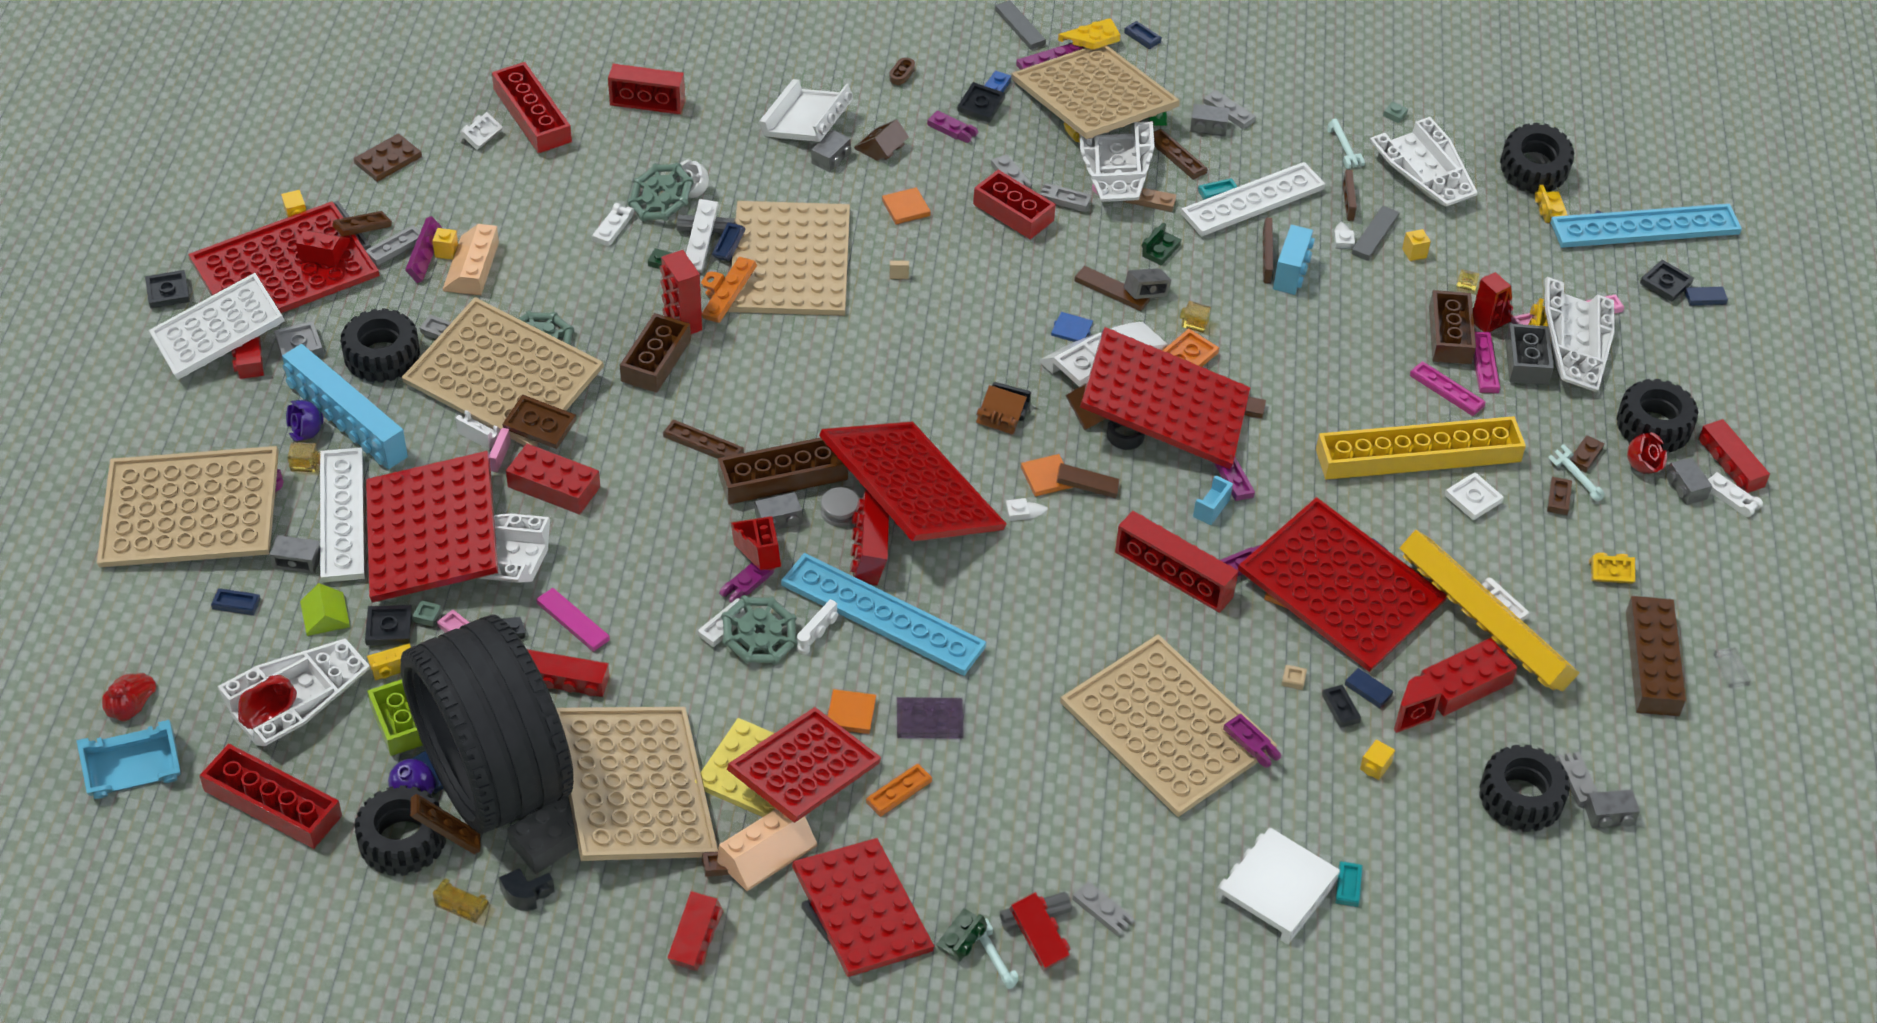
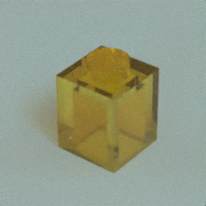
(1195, 316)
(303, 457)

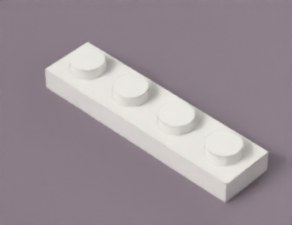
(701, 233)

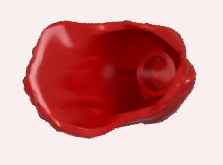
(128, 695)
(266, 701)

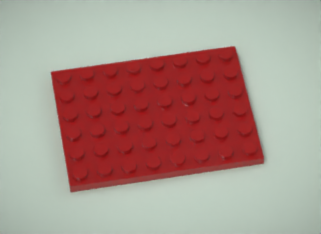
(275, 260)
(1166, 397)
(912, 480)
(430, 526)
(1342, 583)

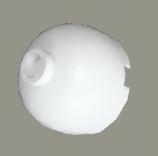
(699, 175)

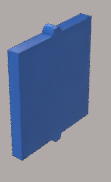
(1071, 327)

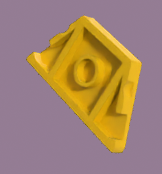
(1093, 35)

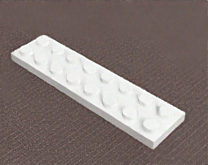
(1252, 199)
(342, 515)

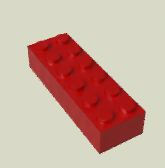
(531, 107)
(1176, 561)
(271, 795)

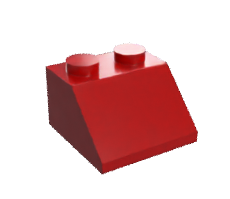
(321, 247)
(1418, 703)

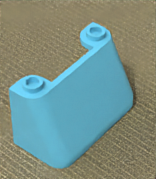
(129, 760)

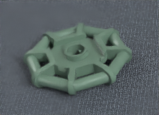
(654, 186)
(548, 327)
(759, 618)

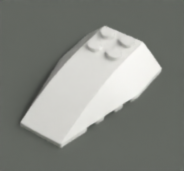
(1119, 162)

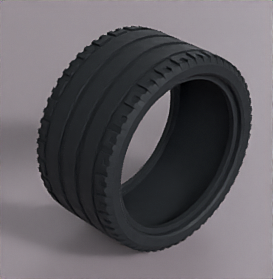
(487, 723)

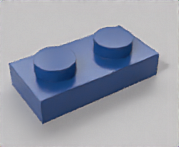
(998, 81)

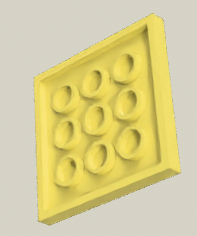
(725, 785)

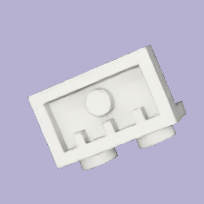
(481, 130)

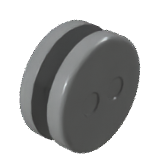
(838, 506)

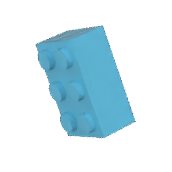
(1293, 259)

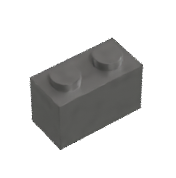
(1209, 119)
(831, 151)
(1147, 283)
(1689, 481)
(783, 508)
(295, 554)
(1612, 808)

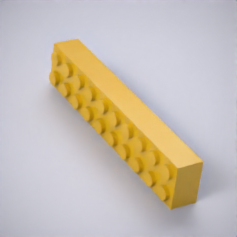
(1420, 447)
(1488, 611)

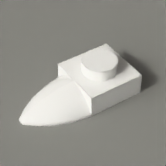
(1343, 237)
(1021, 509)

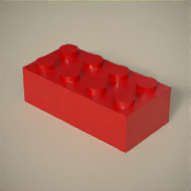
(646, 89)
(1014, 204)
(681, 290)
(553, 478)
(870, 540)
(1471, 675)

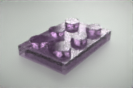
(929, 717)

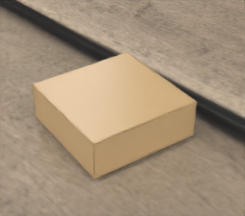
(899, 270)
(1294, 677)

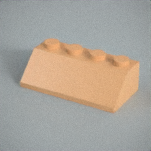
(472, 260)
(765, 848)

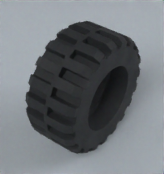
(1542, 140)
(374, 328)
(1663, 399)
(1517, 809)
(401, 854)

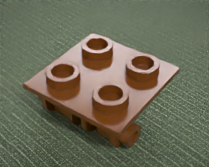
(1000, 410)

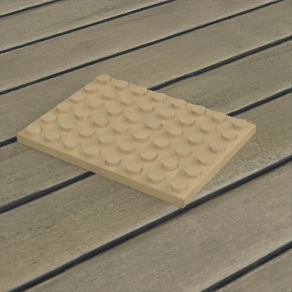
(1095, 90)
(797, 257)
(493, 360)
(188, 506)
(1163, 724)
(636, 784)

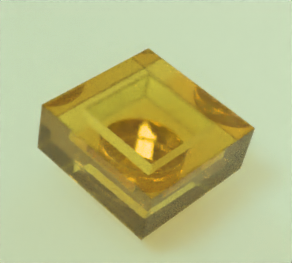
(1467, 280)

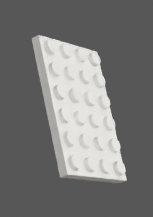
(216, 326)

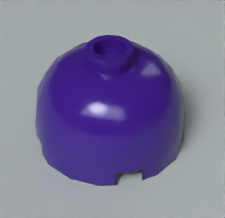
(303, 419)
(412, 773)

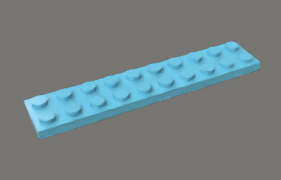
(1645, 225)
(885, 614)

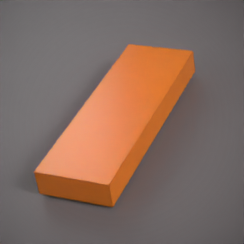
(899, 790)

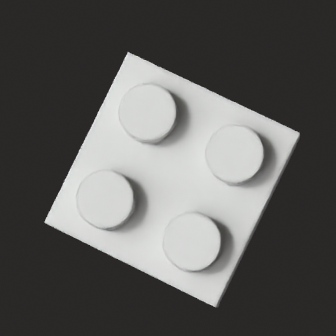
(1474, 496)

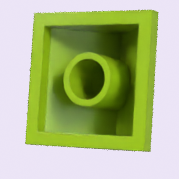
(324, 610)

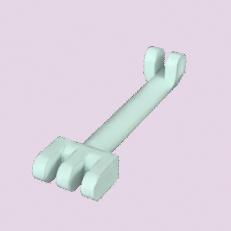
(1351, 158)
(1596, 493)
(1009, 979)

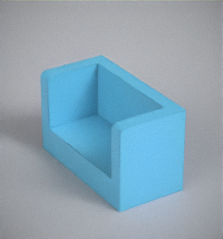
(1214, 502)

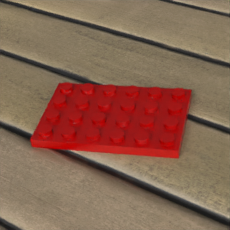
(804, 764)
(862, 907)

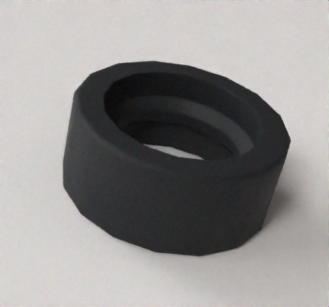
(1122, 441)

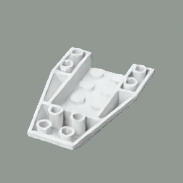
(1428, 162)
(1579, 334)
(1078, 356)
(520, 546)
(316, 675)

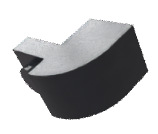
(523, 894)

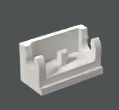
(476, 431)

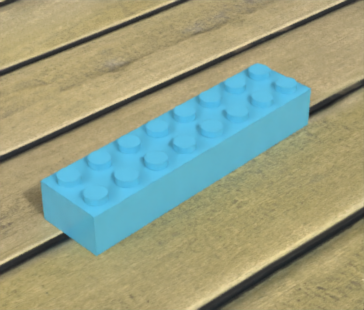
(345, 406)

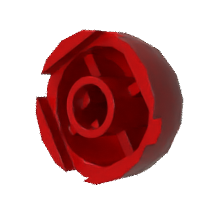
(1646, 453)

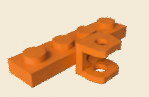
(725, 289)

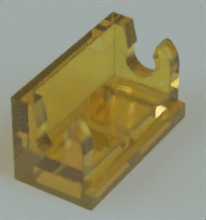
(459, 901)

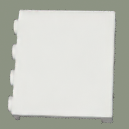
(804, 112)
(1279, 883)

